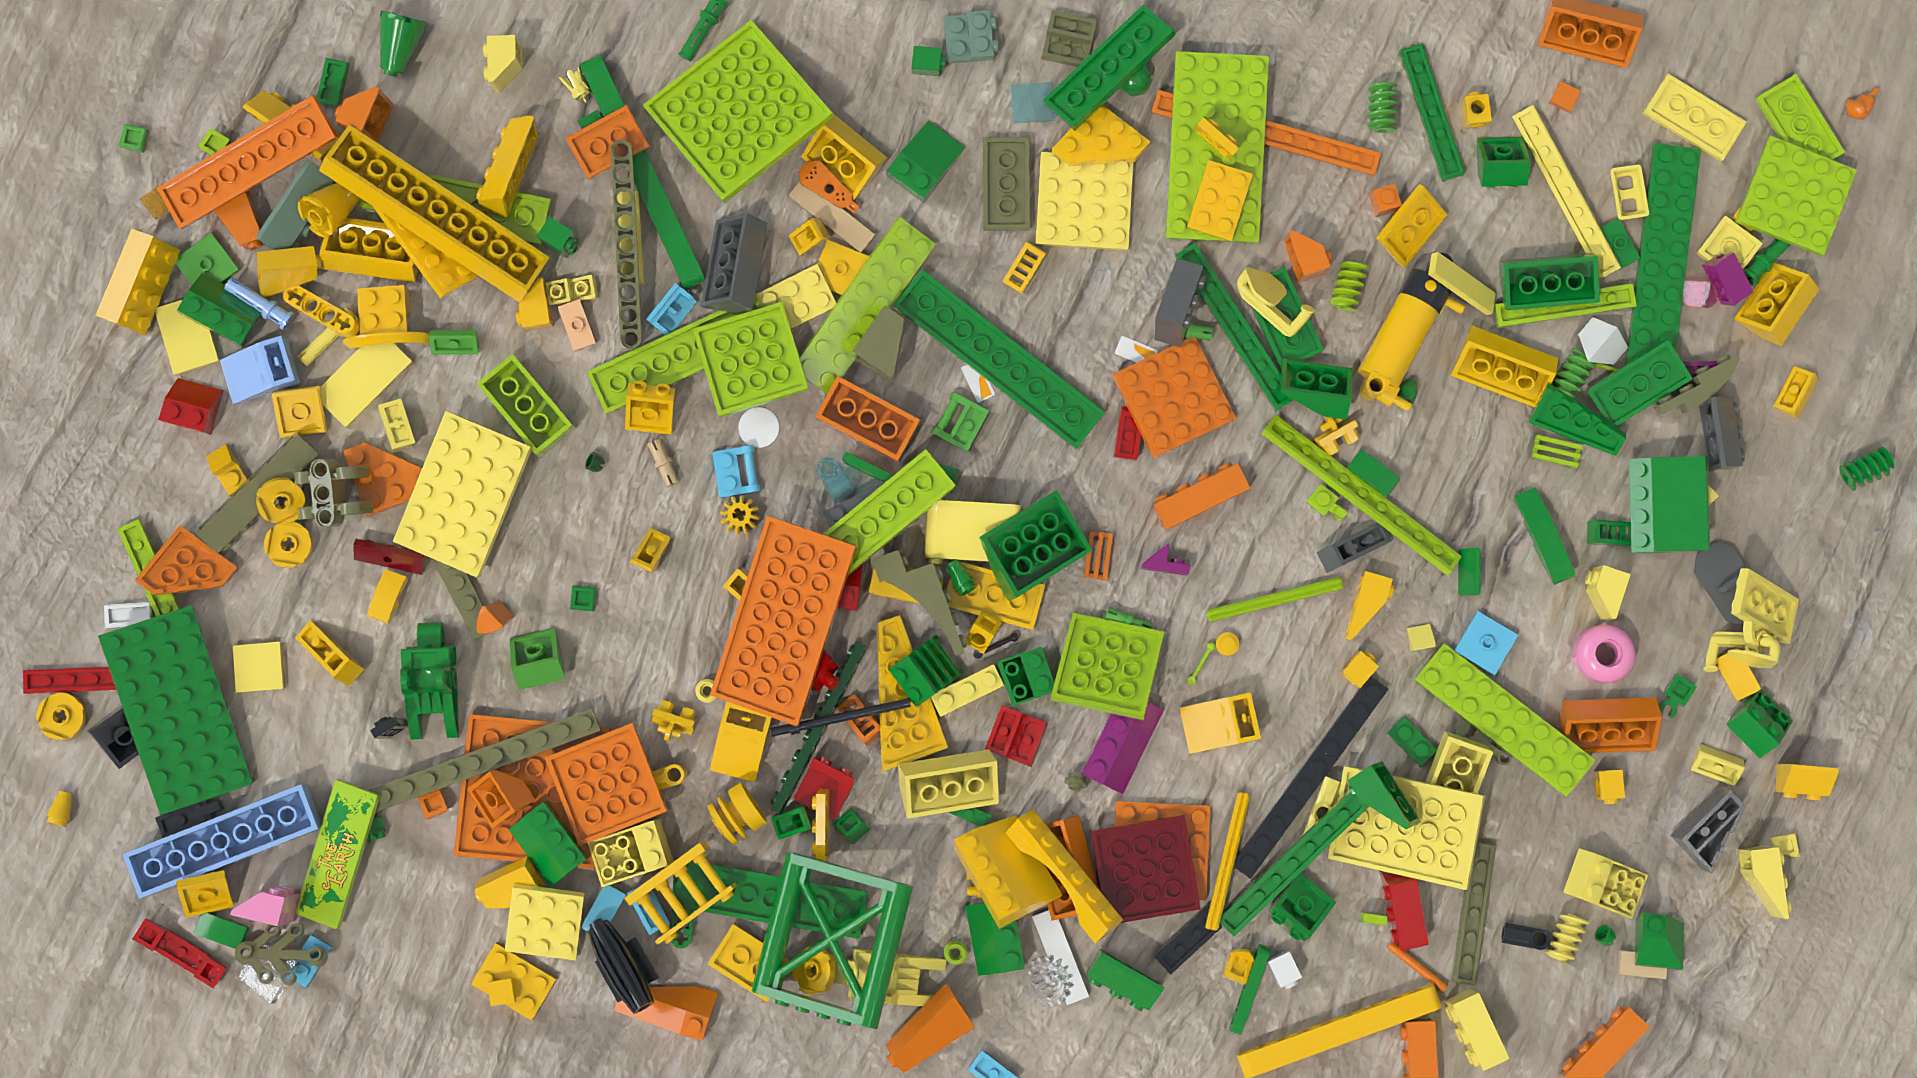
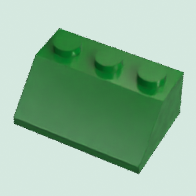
(219, 310)
(548, 843)
(993, 948)
(1124, 981)

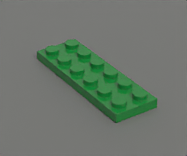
(1109, 67)

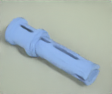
(268, 308)

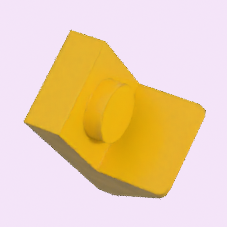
(226, 468)
(651, 550)

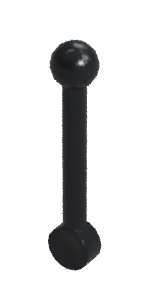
(1013, 637)

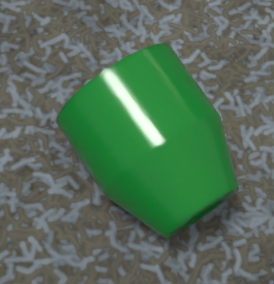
(1408, 390)

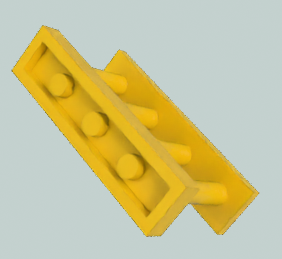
(660, 883)

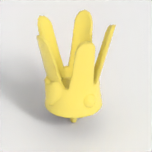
(577, 85)

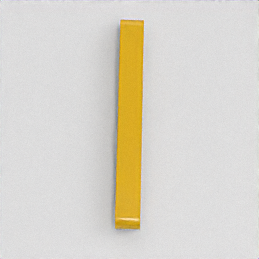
(1339, 1031)

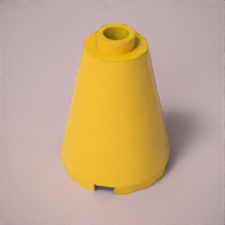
(327, 208)

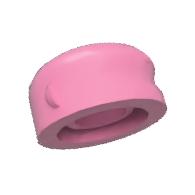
(1586, 660)

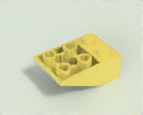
(630, 852)
(1764, 873)
(1605, 883)

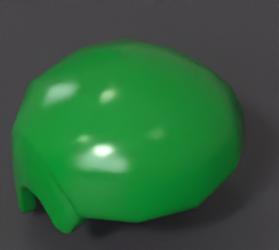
(1138, 83)

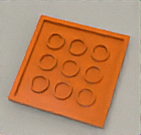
(1174, 397)
(606, 784)
(1197, 824)

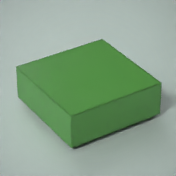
(133, 138)

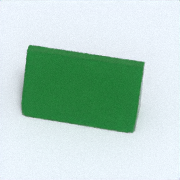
(1469, 572)

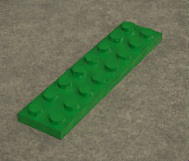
(756, 894)

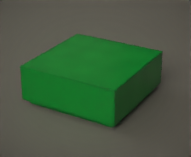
(583, 598)

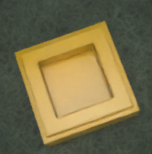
(501, 991)

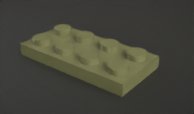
(1006, 184)

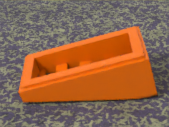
(872, 735)

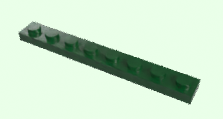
(813, 735)

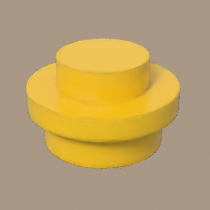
(1227, 644)

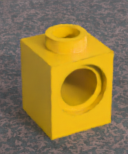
(1474, 120)
(982, 632)
(1360, 668)
(1609, 785)

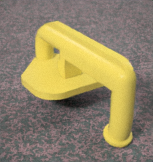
(1265, 294)

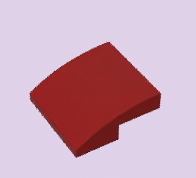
(1016, 736)

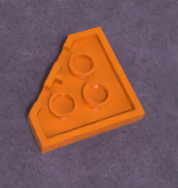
(390, 477)
(185, 566)

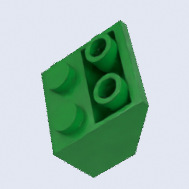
(1026, 676)
(1760, 723)

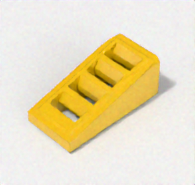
(1034, 249)

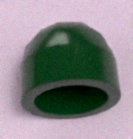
(593, 462)

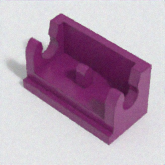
(1728, 278)

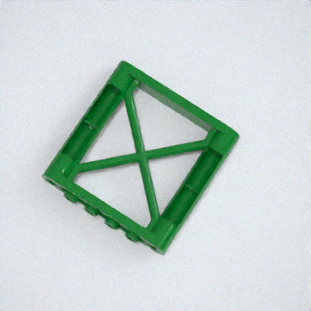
(771, 973)

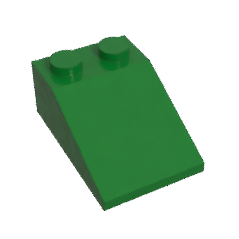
(925, 161)
(1318, 387)
(1380, 791)

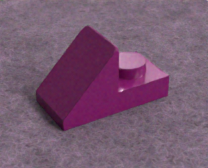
(1159, 563)

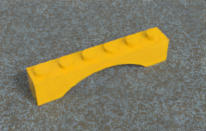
(1093, 909)

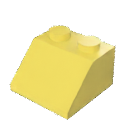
(1606, 590)

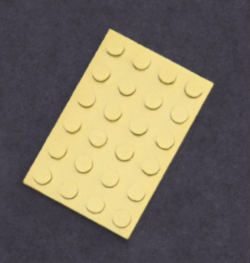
(462, 494)
(1433, 851)

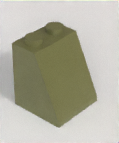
(882, 343)

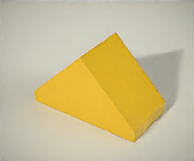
(809, 235)

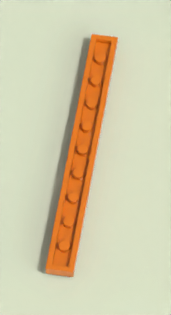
(1299, 142)

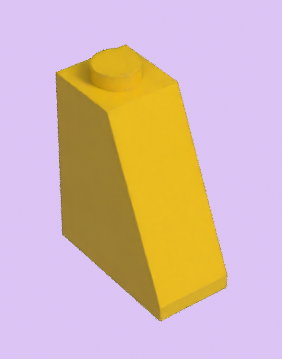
(286, 269)
(497, 886)

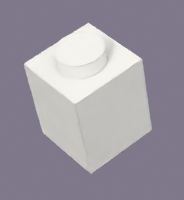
(1284, 969)

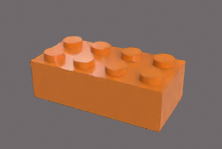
(867, 419)

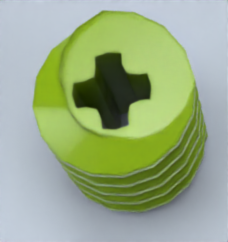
(1347, 285)

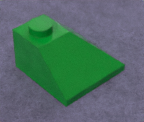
(1659, 941)

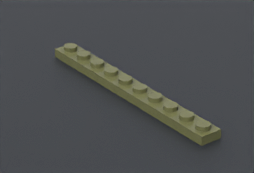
(487, 759)

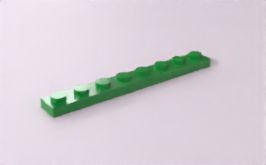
(1238, 330)
(1292, 863)

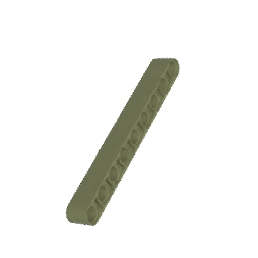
(621, 233)

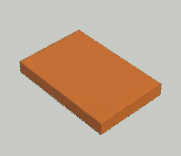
(594, 142)

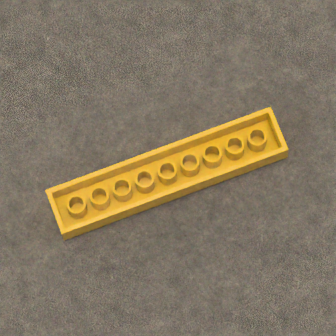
(433, 213)

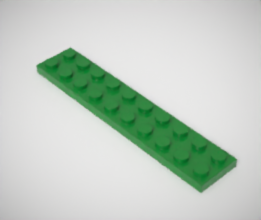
(1663, 248)
(999, 359)

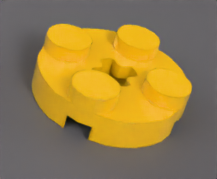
(268, 495)
(277, 552)
(68, 728)
(824, 976)

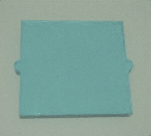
(1029, 104)

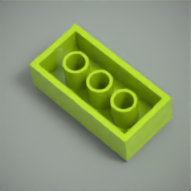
(526, 405)

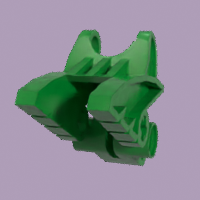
(430, 680)

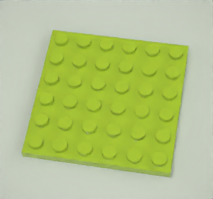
(738, 111)

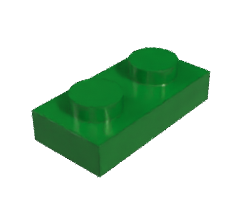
(1411, 741)

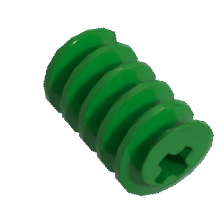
(1866, 467)

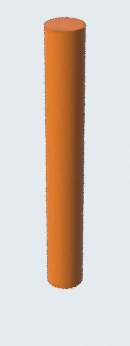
(1417, 966)

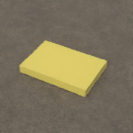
(185, 341)

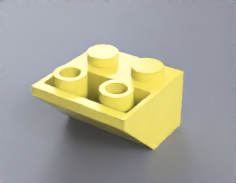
(503, 60)

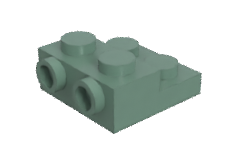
(970, 37)

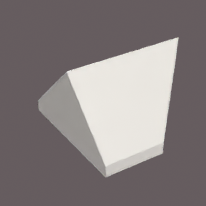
(1602, 342)

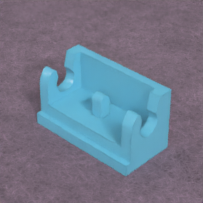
(671, 310)

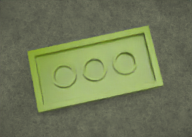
(1798, 118)

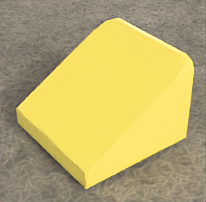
(1420, 637)

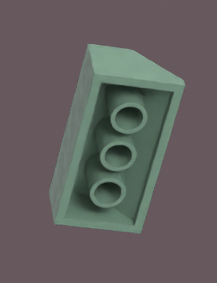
(285, 226)

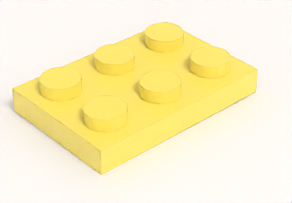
(802, 295)

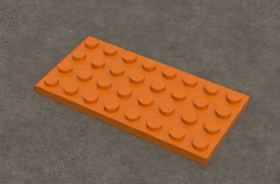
(783, 620)

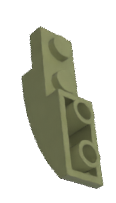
(1706, 385)

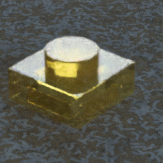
(154, 203)

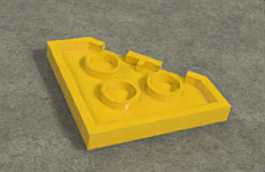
(1101, 141)

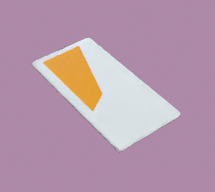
(1134, 350)
(980, 386)

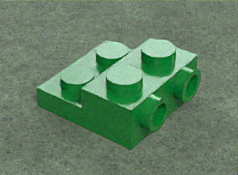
(1301, 908)

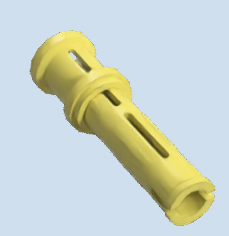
(323, 341)

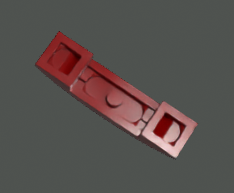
(180, 952)

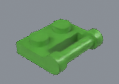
(966, 426)

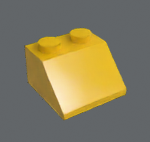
(1806, 780)

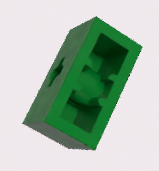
(558, 238)

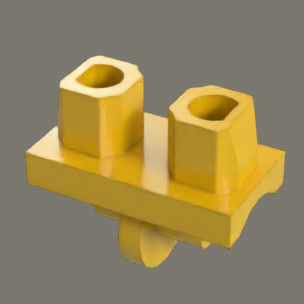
(1345, 429)
(672, 724)

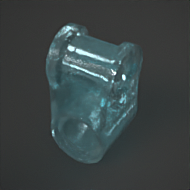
(837, 482)

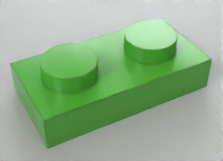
(454, 341)

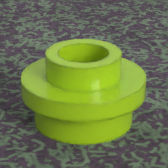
(963, 952)

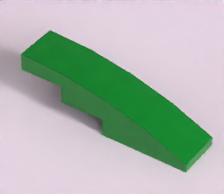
(1545, 536)

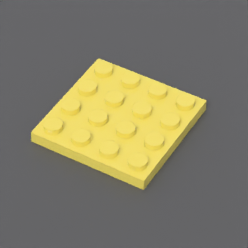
(1084, 204)

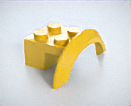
(384, 318)

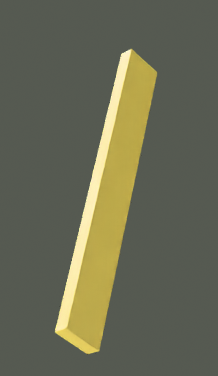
(1566, 189)

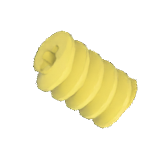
(1567, 938)

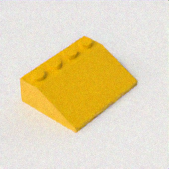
(1003, 875)

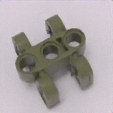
(334, 505)

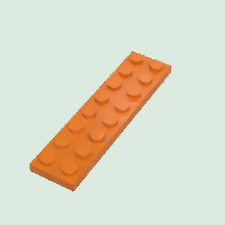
(247, 162)

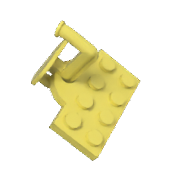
(1767, 620)

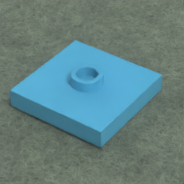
(1485, 643)

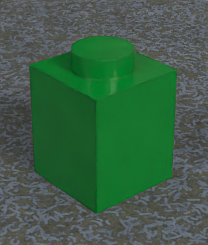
(927, 61)

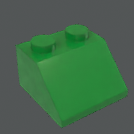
(1502, 161)

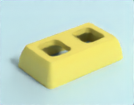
(1637, 192)

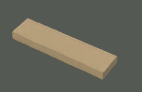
(833, 218)

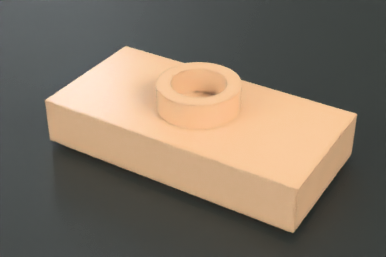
(576, 324)

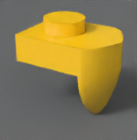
(1238, 965)

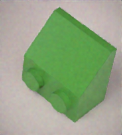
(536, 659)

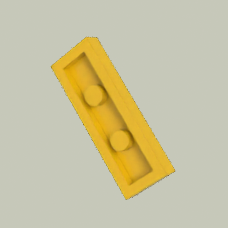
(821, 825)

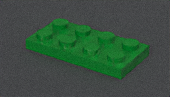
(1304, 342)
(1639, 383)

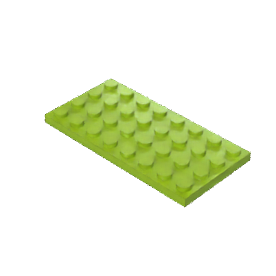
(1233, 95)

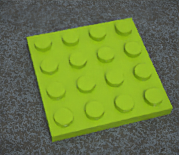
(1796, 196)
(750, 359)
(1107, 666)

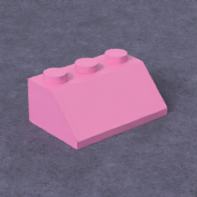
(270, 907)

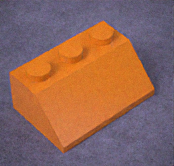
(365, 112)

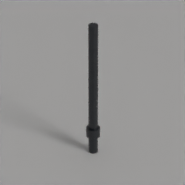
(840, 717)

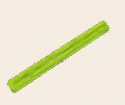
(1274, 599)

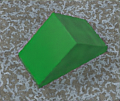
(791, 822)

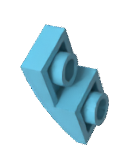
(604, 906)

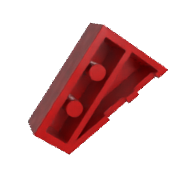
(1404, 910)

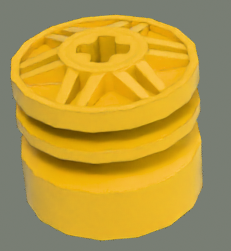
(737, 813)

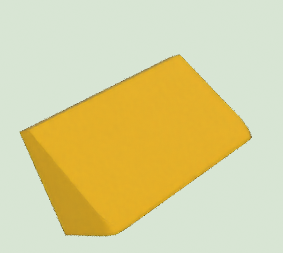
(1796, 392)
(1737, 676)

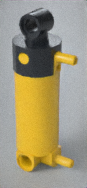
(1402, 336)

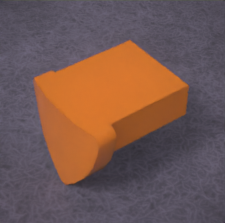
(493, 617)

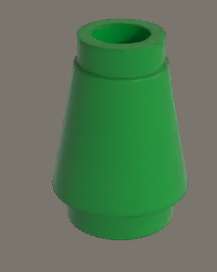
(961, 578)

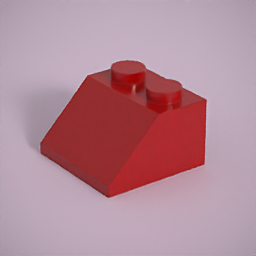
(191, 406)

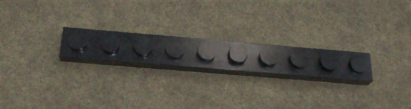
(1309, 777)

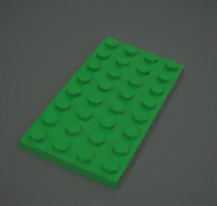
(175, 709)

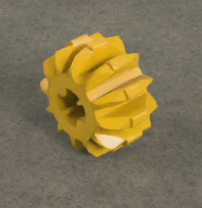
(736, 522)

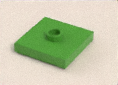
(207, 258)

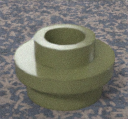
(1076, 781)

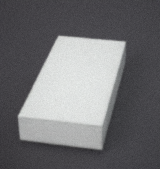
(126, 614)

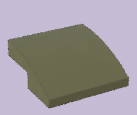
(1068, 38)

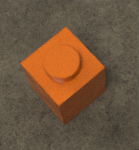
(1385, 200)

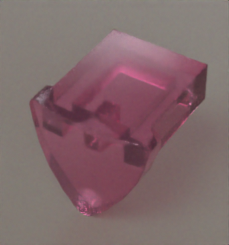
(1699, 294)

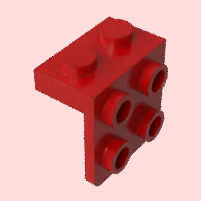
(824, 776)

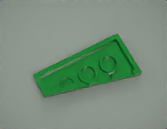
(1572, 420)

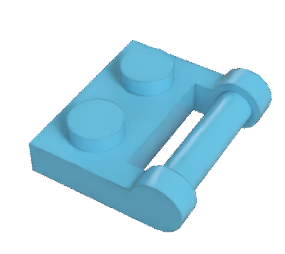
(728, 471)

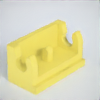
(396, 425)

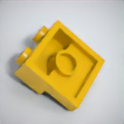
(649, 407)

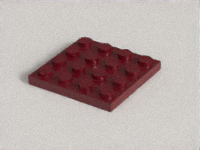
(1146, 868)

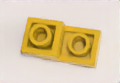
(386, 596)

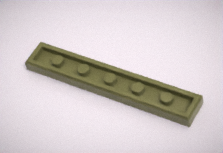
(1473, 916)

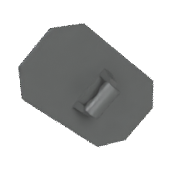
(1718, 575)

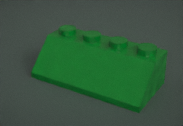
(1549, 281)

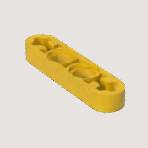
(321, 310)

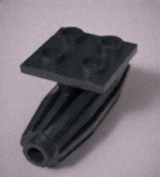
(622, 965)

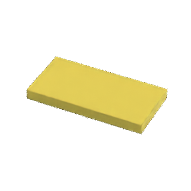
(1694, 117)
(362, 380)

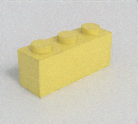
(967, 690)

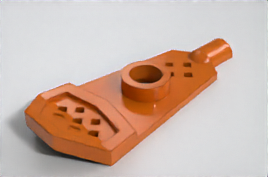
(823, 178)

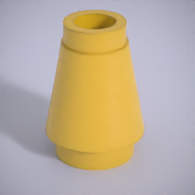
(60, 809)

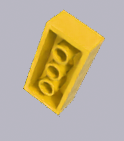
(138, 282)

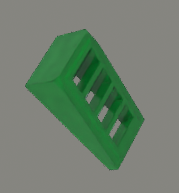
(1597, 533)

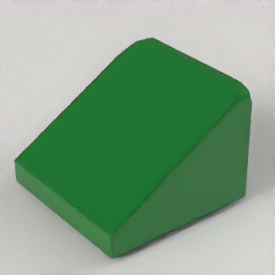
(852, 826)

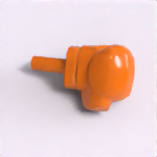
(1861, 106)

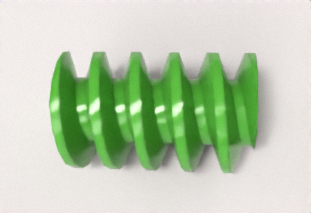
(1381, 107)
(1573, 373)

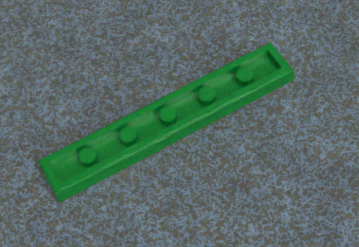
(1432, 112)

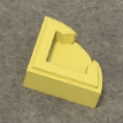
(1786, 844)

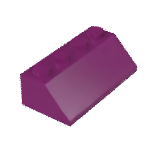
(1120, 748)

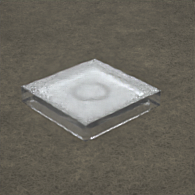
(271, 991)

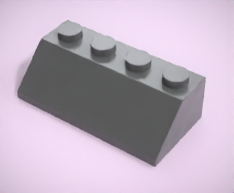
(734, 263)

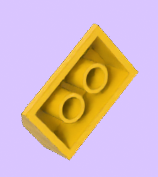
(845, 155)
(1777, 303)

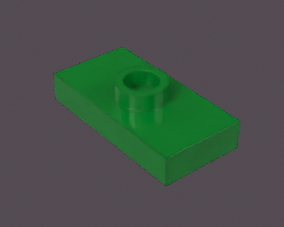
(332, 82)
(1620, 243)

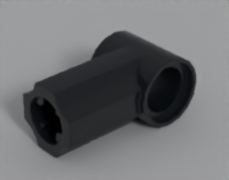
(1523, 936)

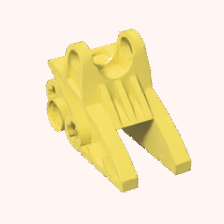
(903, 980)

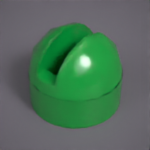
(1601, 932)

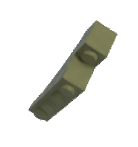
(925, 587)

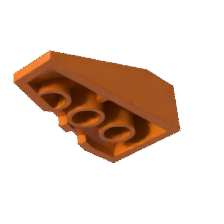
(677, 1009)

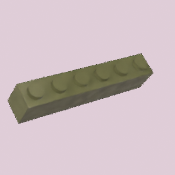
(241, 506)

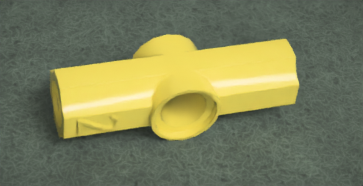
(1327, 797)

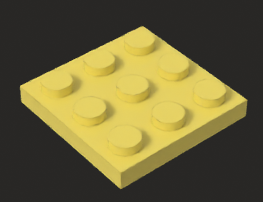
(544, 921)

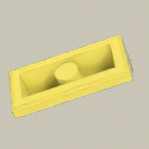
(1718, 764)

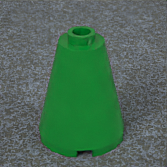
(398, 41)

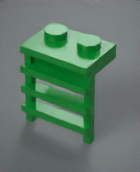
(925, 671)

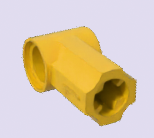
(663, 776)

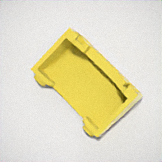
(956, 526)

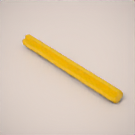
(1227, 861)

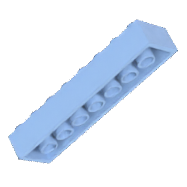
(223, 840)

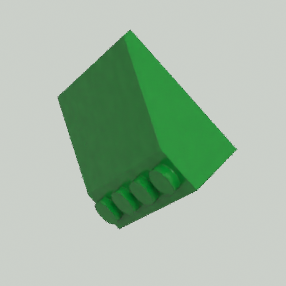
(1669, 504)
(1034, 545)

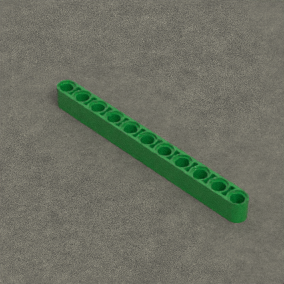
(647, 182)

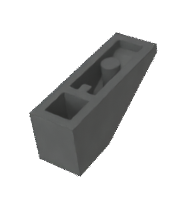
(1353, 547)

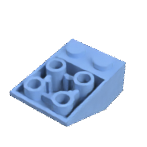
(260, 369)

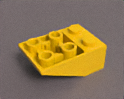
(1220, 723)
(740, 742)

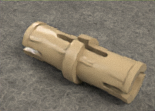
(663, 462)

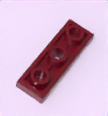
(388, 556)

